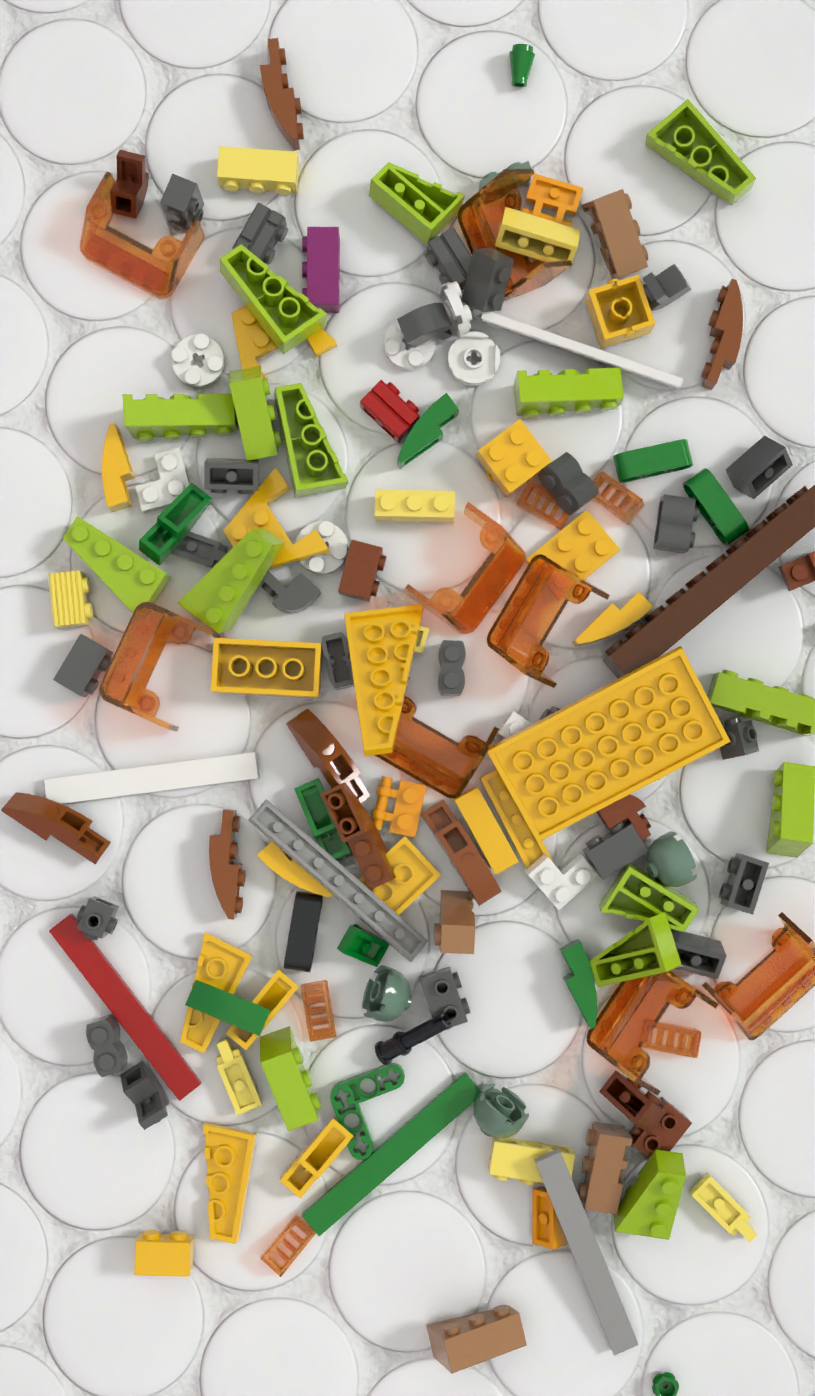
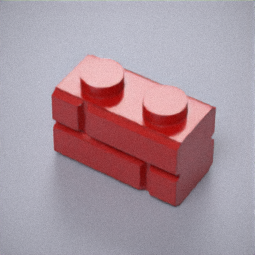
(390, 410)

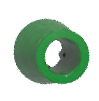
(521, 62)

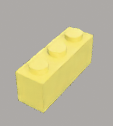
(258, 170)
(536, 237)
(414, 506)
(516, 1159)

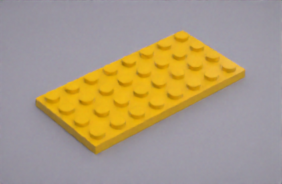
(608, 744)

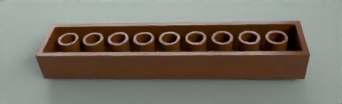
(711, 590)

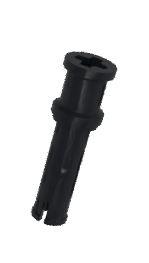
(402, 1042)

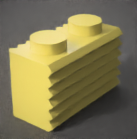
(69, 599)

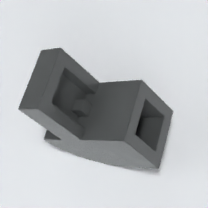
(665, 287)
(425, 324)
(294, 597)
(146, 1094)

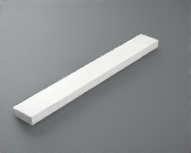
(582, 349)
(152, 778)

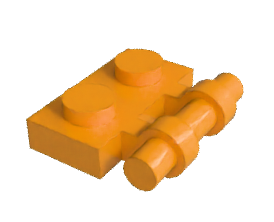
(555, 196)
(407, 806)

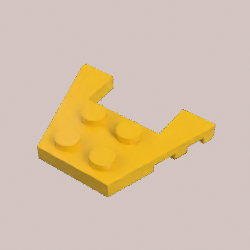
(255, 342)
(258, 514)

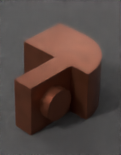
(131, 184)
(799, 572)
(626, 809)

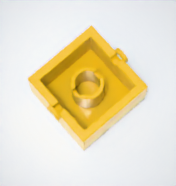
(619, 311)
(513, 458)

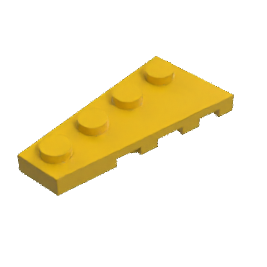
(221, 967)
(228, 1169)

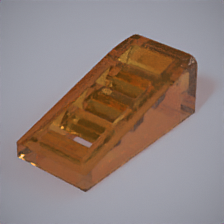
(620, 490)
(540, 513)
(317, 988)
(693, 1042)
(288, 1260)

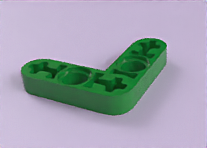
(357, 1096)

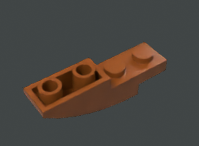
(280, 97)
(727, 328)
(326, 753)
(52, 818)
(361, 834)
(461, 852)
(227, 875)

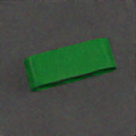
(653, 460)
(716, 506)

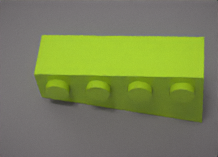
(701, 153)
(274, 303)
(567, 391)
(179, 416)
(308, 453)
(121, 569)
(232, 582)
(763, 703)

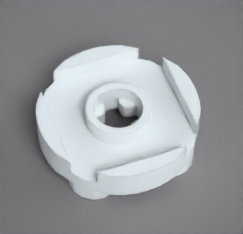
(458, 314)
(200, 346)
(486, 350)
(403, 358)
(338, 548)

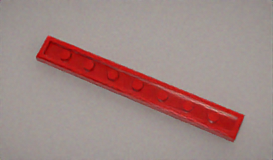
(126, 1007)

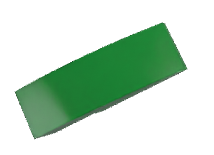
(427, 429)
(174, 524)
(320, 820)
(581, 980)
(228, 1007)

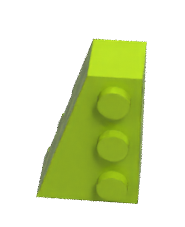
(414, 202)
(254, 413)
(792, 810)
(641, 897)
(639, 954)
(288, 1078)
(653, 1198)

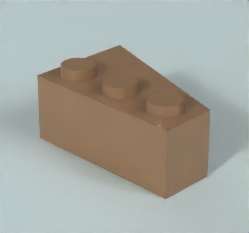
(617, 233)
(457, 923)
(604, 1167)
(476, 1337)

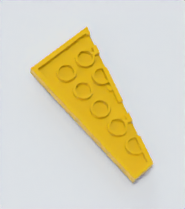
(381, 660)

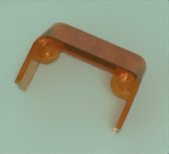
(480, 224)
(149, 269)
(469, 608)
(533, 612)
(138, 655)
(433, 756)
(772, 984)
(622, 1020)

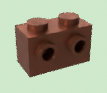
(361, 571)
(636, 1105)
(665, 1133)

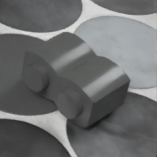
(568, 483)
(675, 524)
(337, 654)
(451, 659)
(109, 1051)

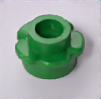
(660, 1379)

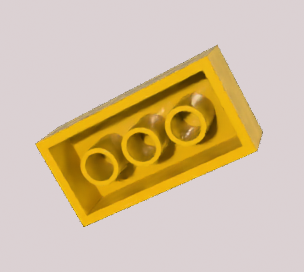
(266, 668)

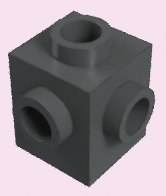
(742, 739)
(104, 912)

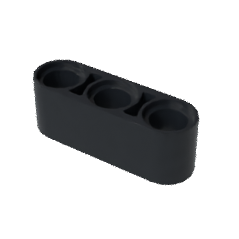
(303, 931)

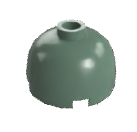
(670, 861)
(387, 995)
(499, 1112)

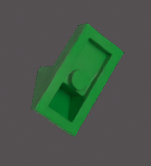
(363, 945)

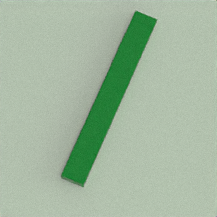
(391, 1154)

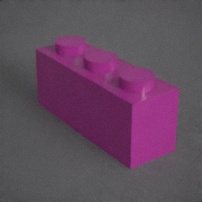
(322, 267)

